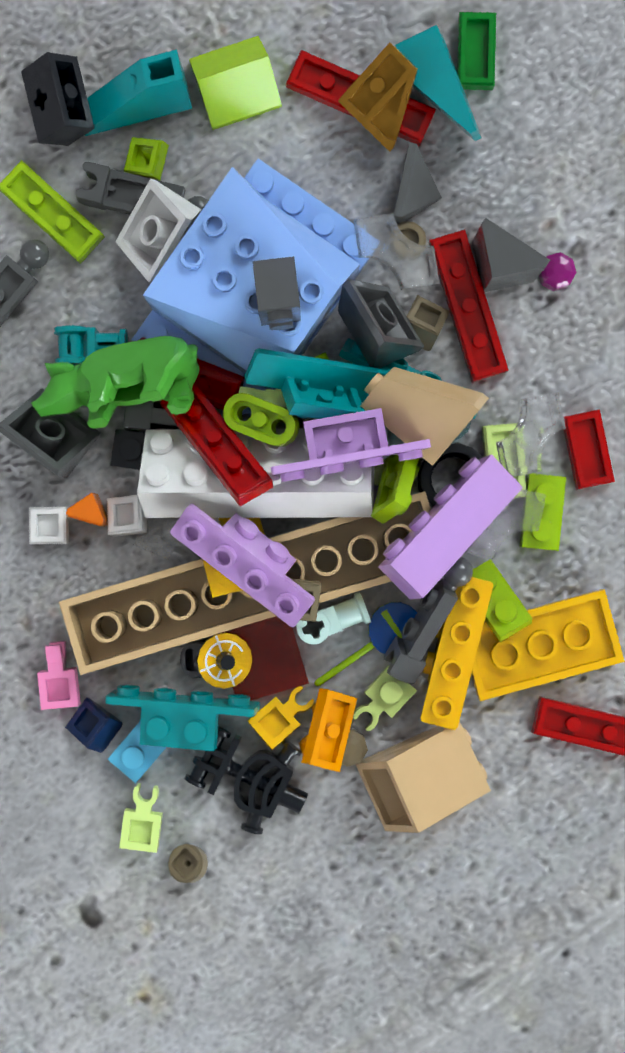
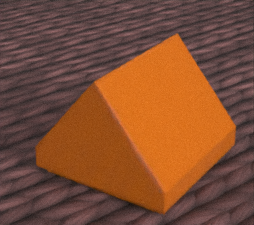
(89, 510)

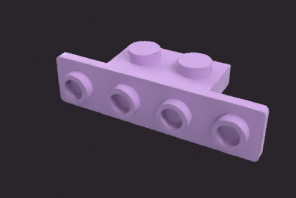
(347, 440)
(247, 560)

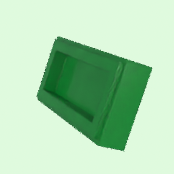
(476, 50)

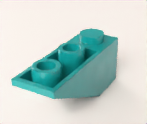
(141, 93)

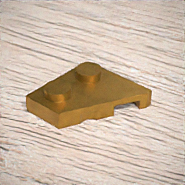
(382, 95)

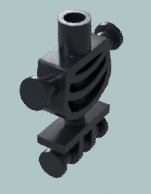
(281, 792)

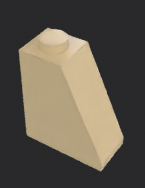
(423, 408)

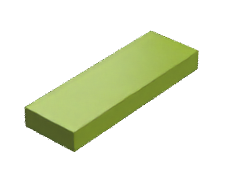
(51, 212)

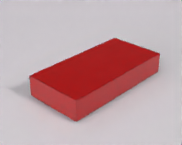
(588, 449)

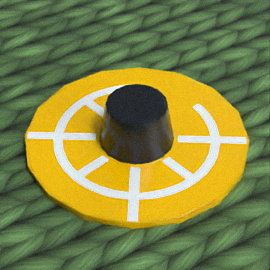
(224, 660)

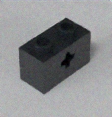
(57, 99)

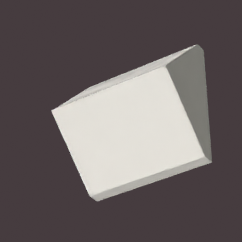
(156, 228)

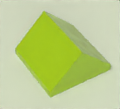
(236, 82)

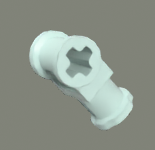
(336, 618)

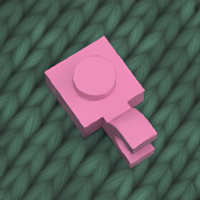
(58, 684)

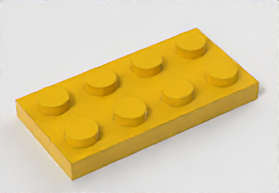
(560, 643)

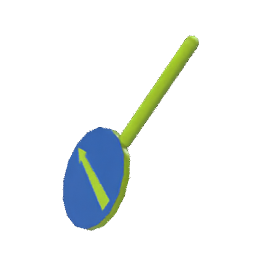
(384, 626)

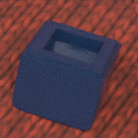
(93, 726)

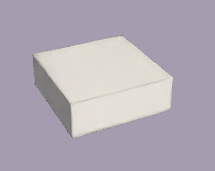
(125, 516)
(48, 525)

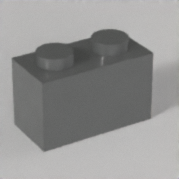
(277, 292)

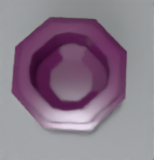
(558, 272)

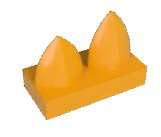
(328, 730)

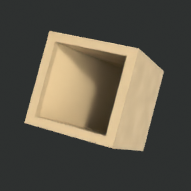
(423, 779)

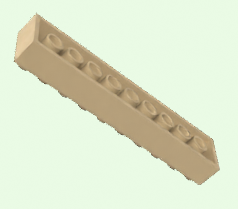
(179, 606)

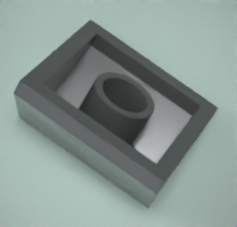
(504, 259)
(377, 323)
(52, 440)

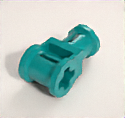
(79, 342)

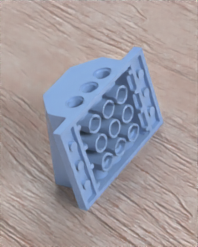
(209, 280)

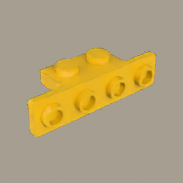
(455, 655)

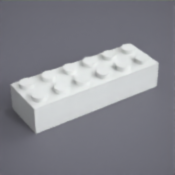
(178, 476)

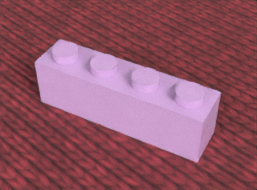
(449, 527)

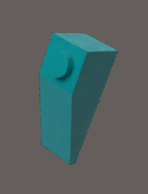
(438, 78)

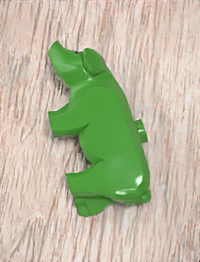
(122, 377)

